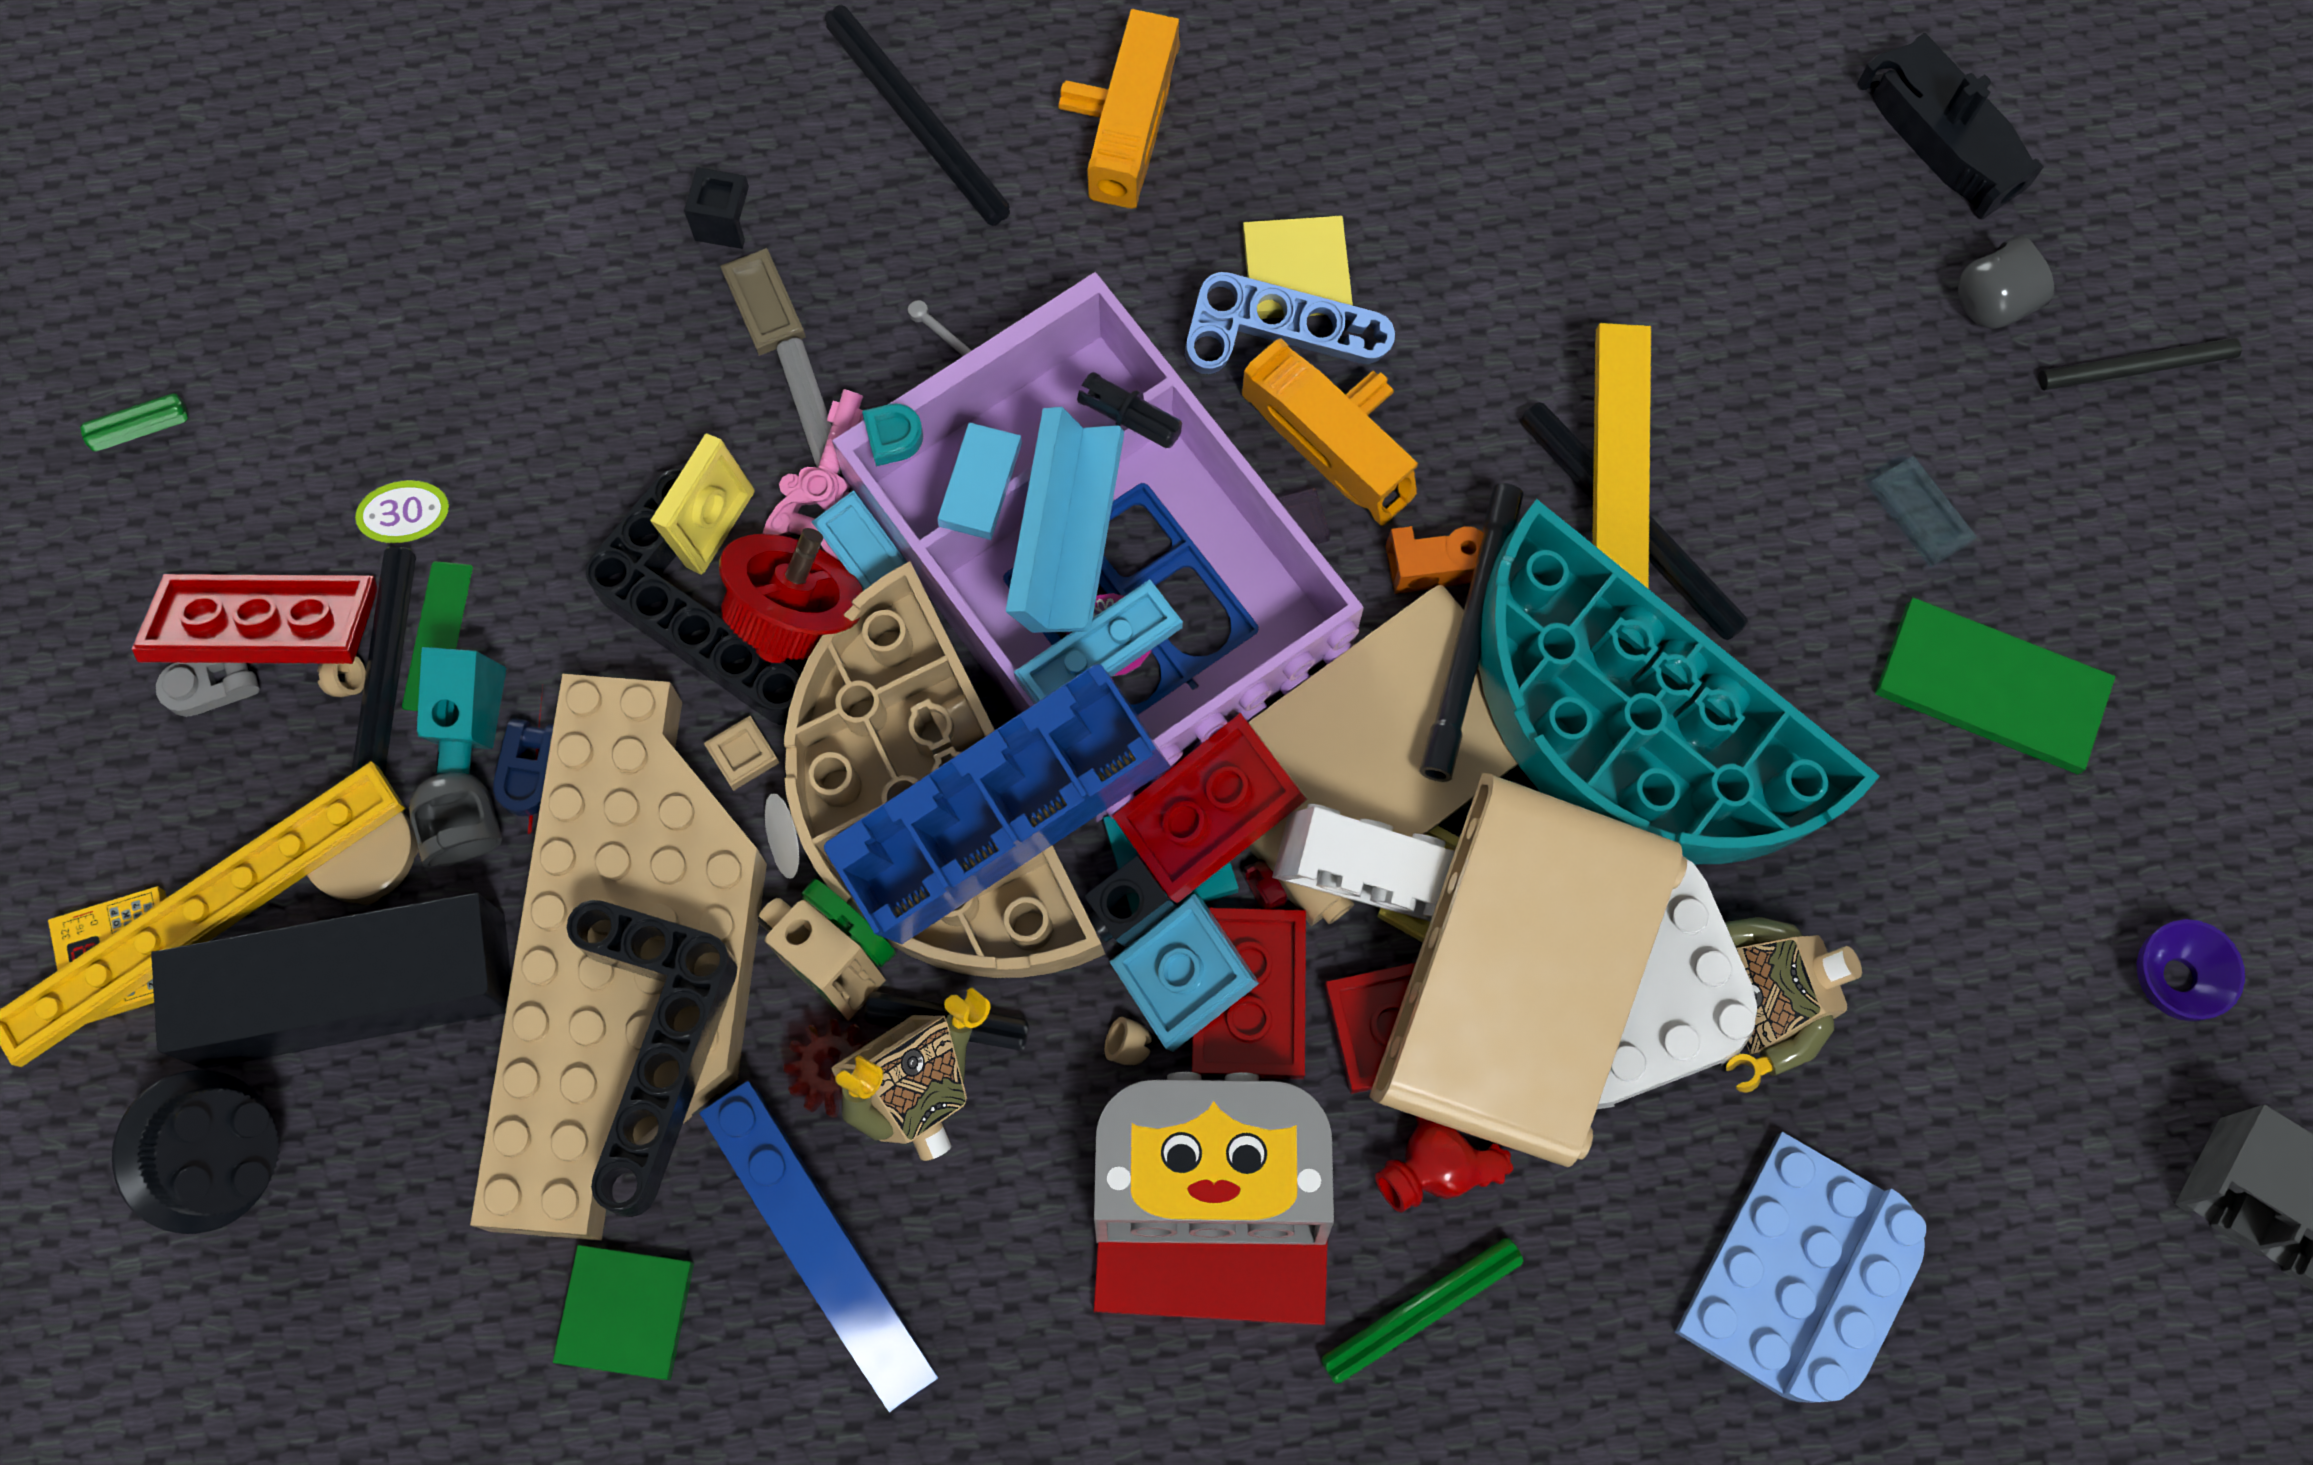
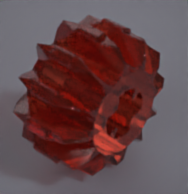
(808, 1069)

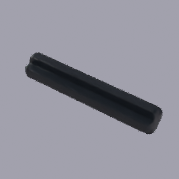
(995, 1030)

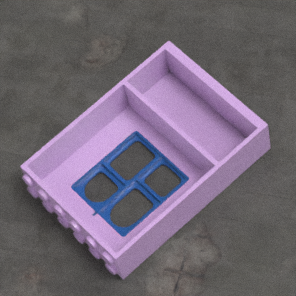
(1222, 519)

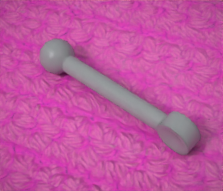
(919, 312)

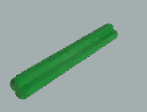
(1422, 1310)

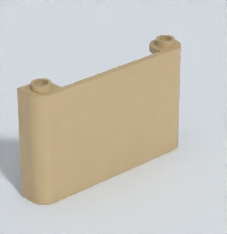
(1361, 733)
(1528, 971)

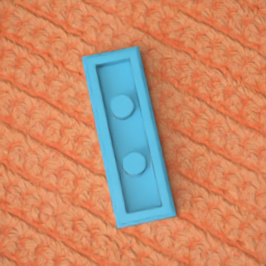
(1114, 641)

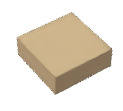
(741, 753)

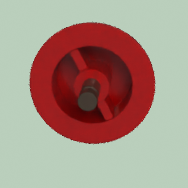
(785, 593)

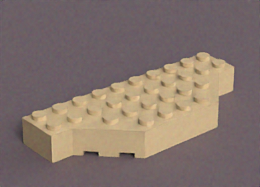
(643, 833)

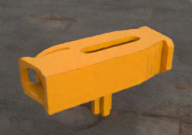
(1128, 109)
(1333, 427)

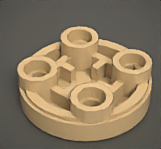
(371, 864)

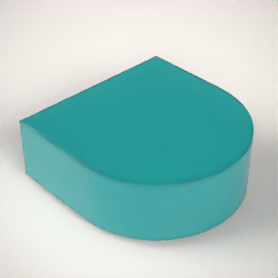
(893, 432)

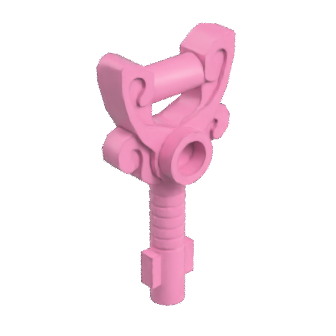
(814, 484)

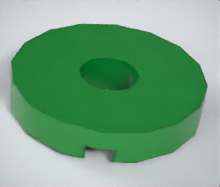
(848, 921)

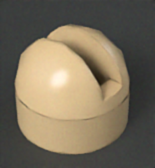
(354, 678)
(1127, 1041)

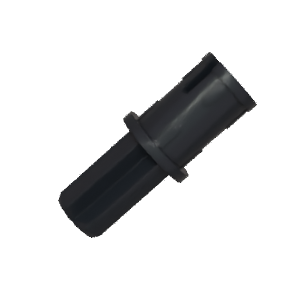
(1130, 410)

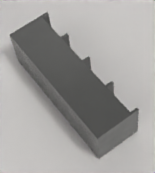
(2258, 1187)

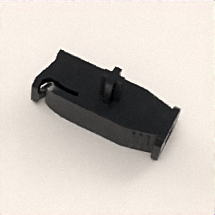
(1951, 124)

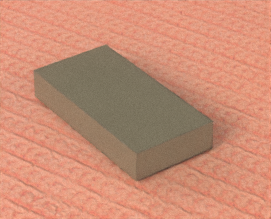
(762, 301)

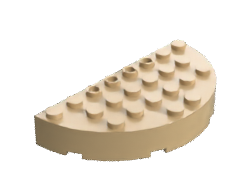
(875, 719)

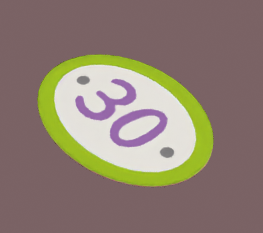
(401, 511)

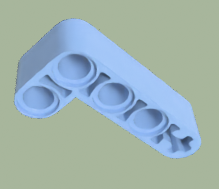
(1292, 329)

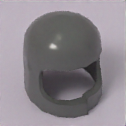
(2006, 284)
(453, 819)

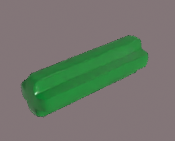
(134, 422)

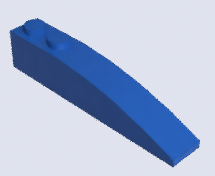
(818, 1245)

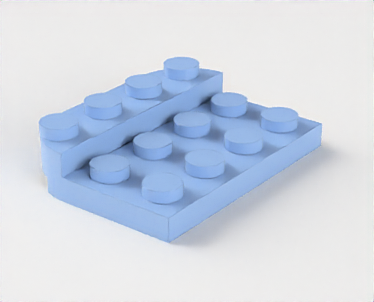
(1807, 1276)

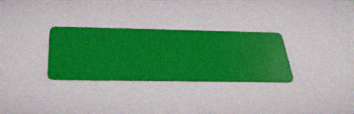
(439, 619)

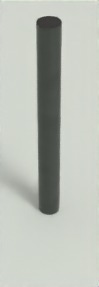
(2139, 363)

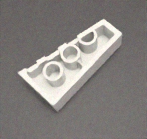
(1363, 861)

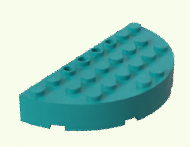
(1644, 713)

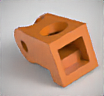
(1432, 560)

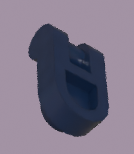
(517, 780)

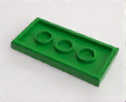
(1995, 686)

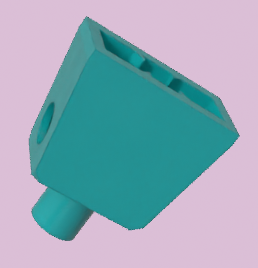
(458, 704)

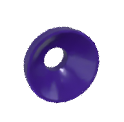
(2212, 960)

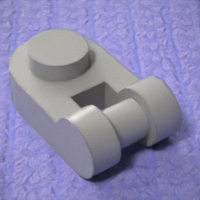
(192, 689)

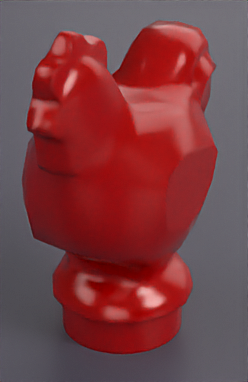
(1440, 1164)

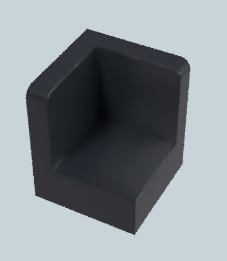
(716, 207)

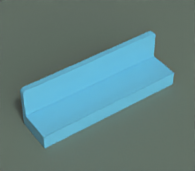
(1064, 524)

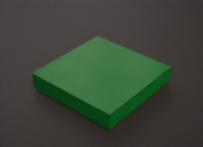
(623, 1312)

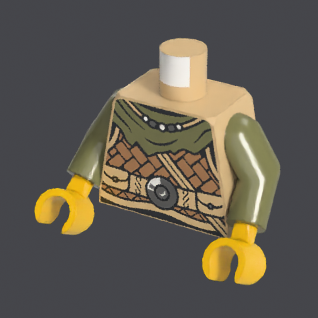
(1794, 994)
(912, 1077)

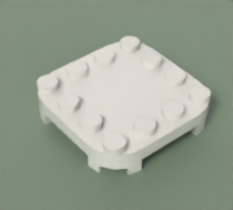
(1691, 1001)

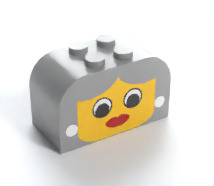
(1213, 1163)

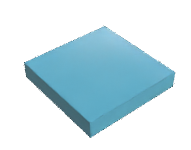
(1183, 972)

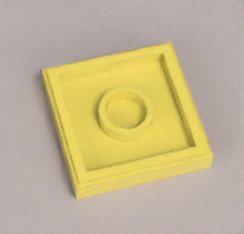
(1300, 256)
(703, 504)

